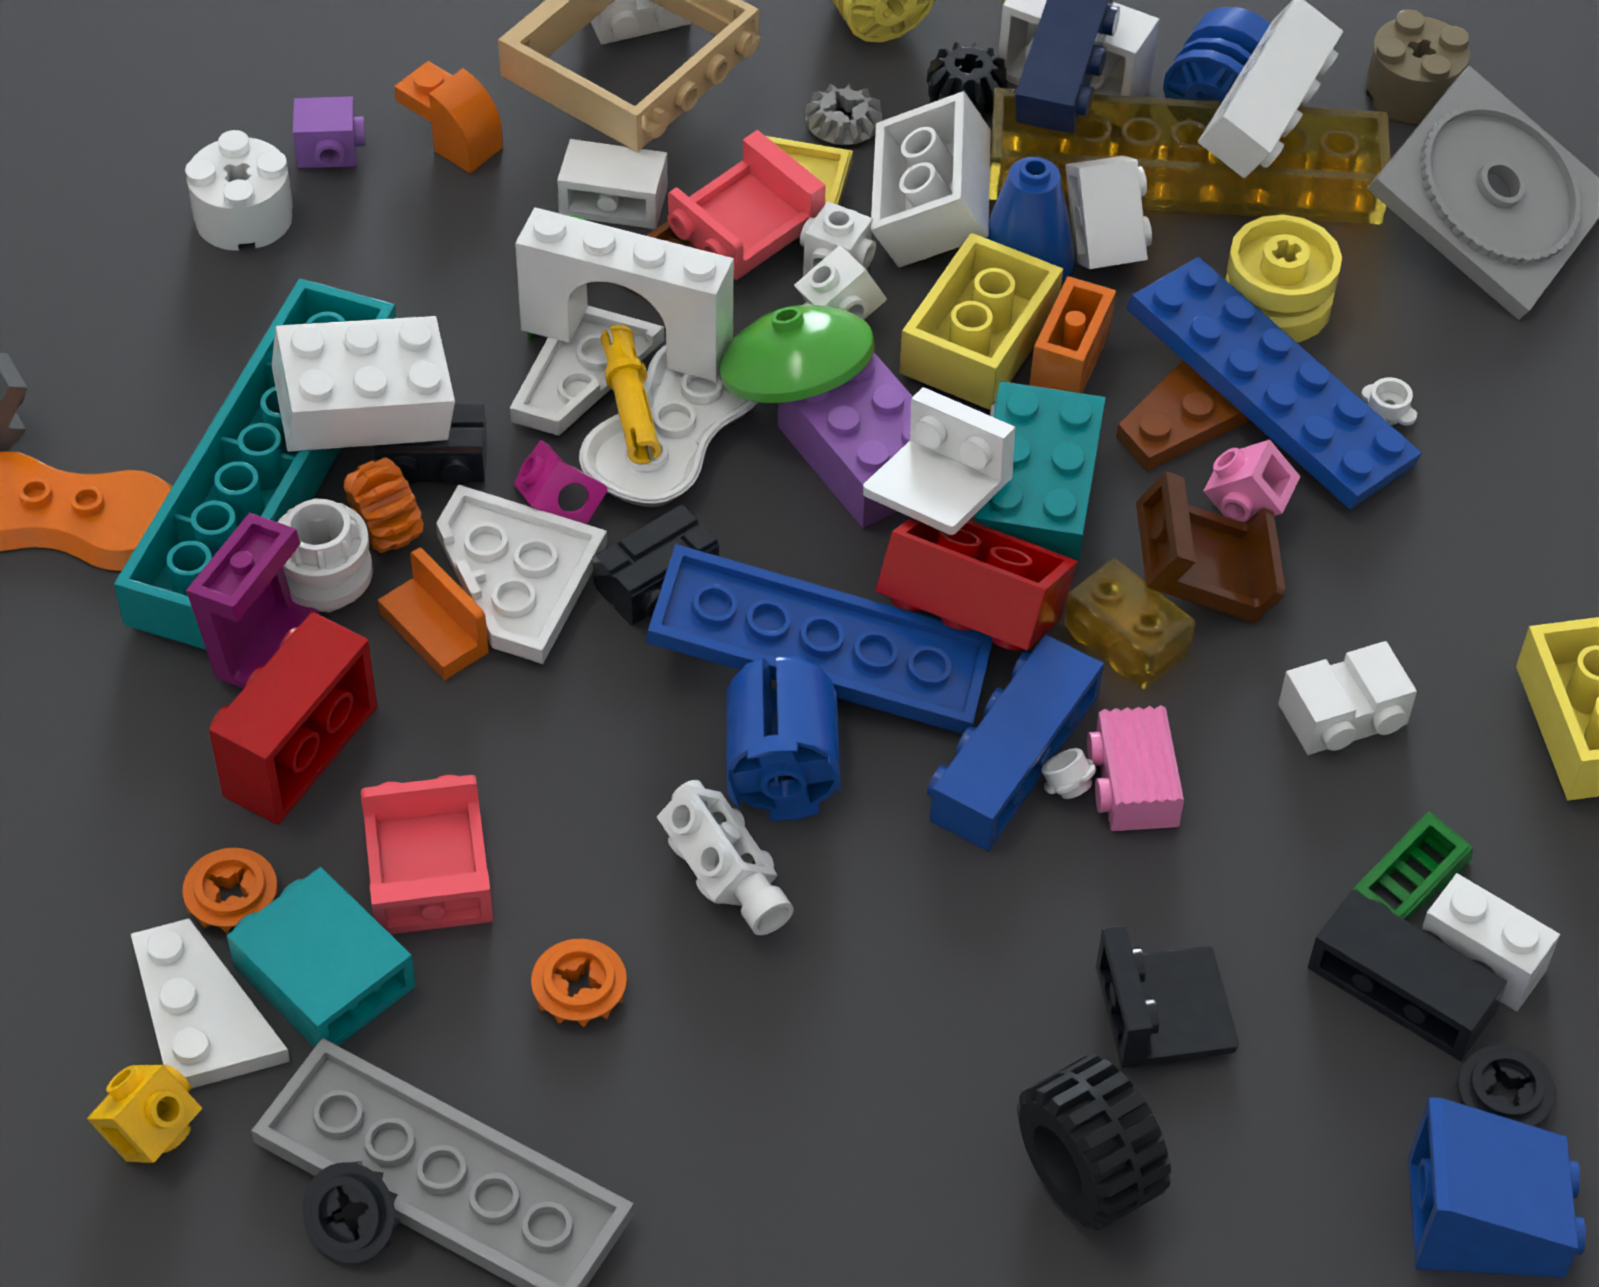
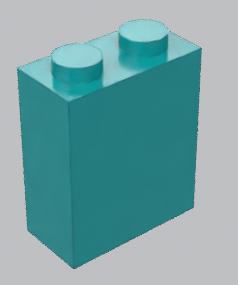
(321, 959)

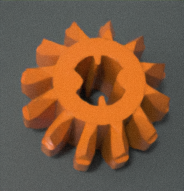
(384, 503)

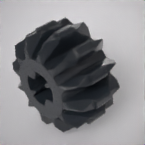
(968, 71)

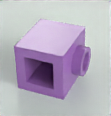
(327, 132)

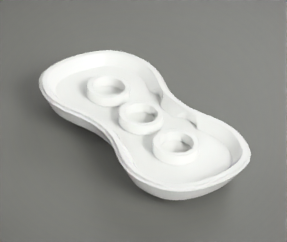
(685, 418)

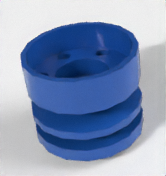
(1214, 54)

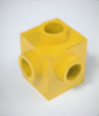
(145, 1112)

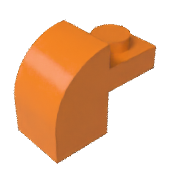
(460, 110)

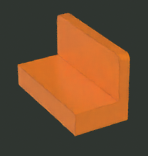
(436, 617)

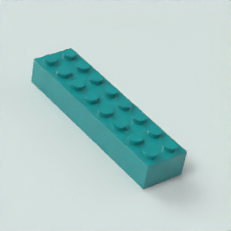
(233, 471)

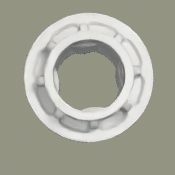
(333, 556)

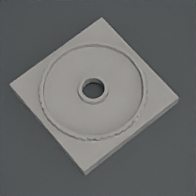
(1444, 192)

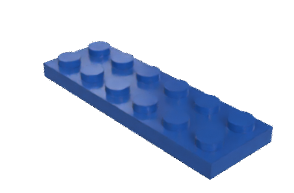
(1274, 382)
(865, 647)

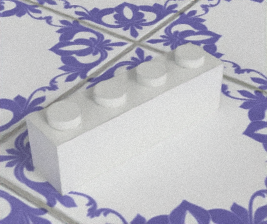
(1271, 88)

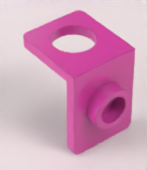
(544, 477)

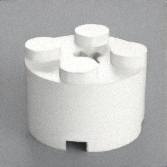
(240, 192)

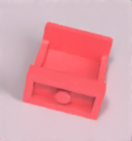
(749, 207)
(426, 854)

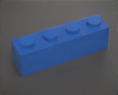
(1019, 733)

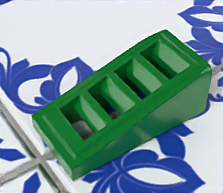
(1441, 839)

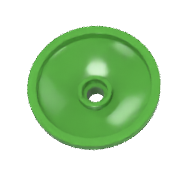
(796, 354)

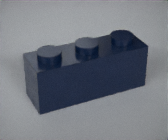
(1063, 62)

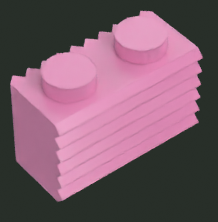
(1137, 769)

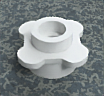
(1391, 400)

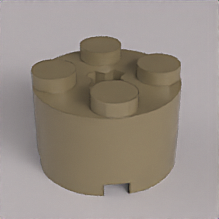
(1414, 65)

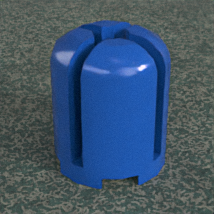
(782, 736)

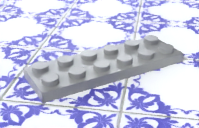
(450, 1172)

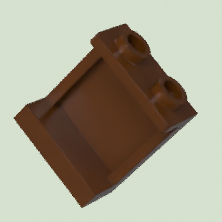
(1207, 555)

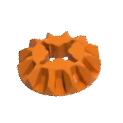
(226, 869)
(568, 962)

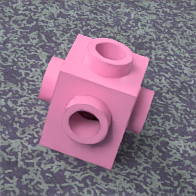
(1251, 480)

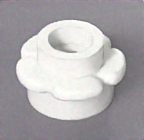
(1068, 773)

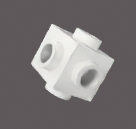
(837, 227)
(841, 284)

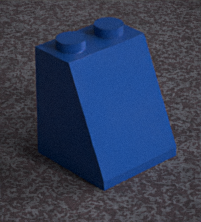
(1492, 1195)

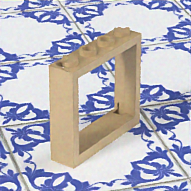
(532, 40)

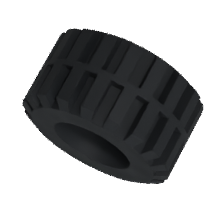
(1094, 1142)

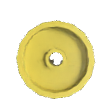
(1286, 272)

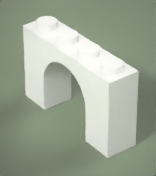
(683, 283)

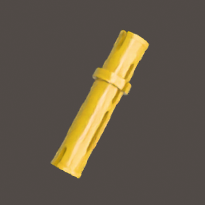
(627, 380)

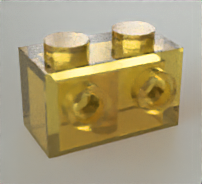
(1129, 623)

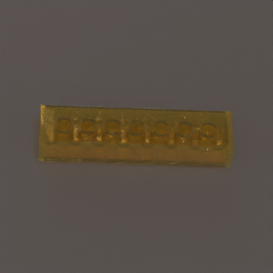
(1315, 177)

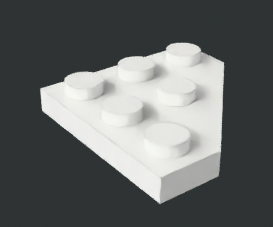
(518, 567)

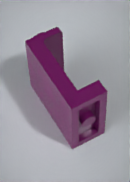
(246, 599)

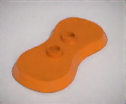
(80, 514)

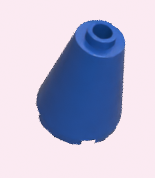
(1034, 214)

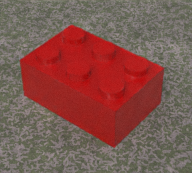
(977, 580)
(293, 717)

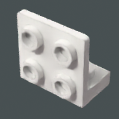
(948, 466)

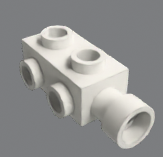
(723, 856)

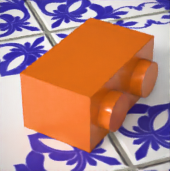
(1073, 336)

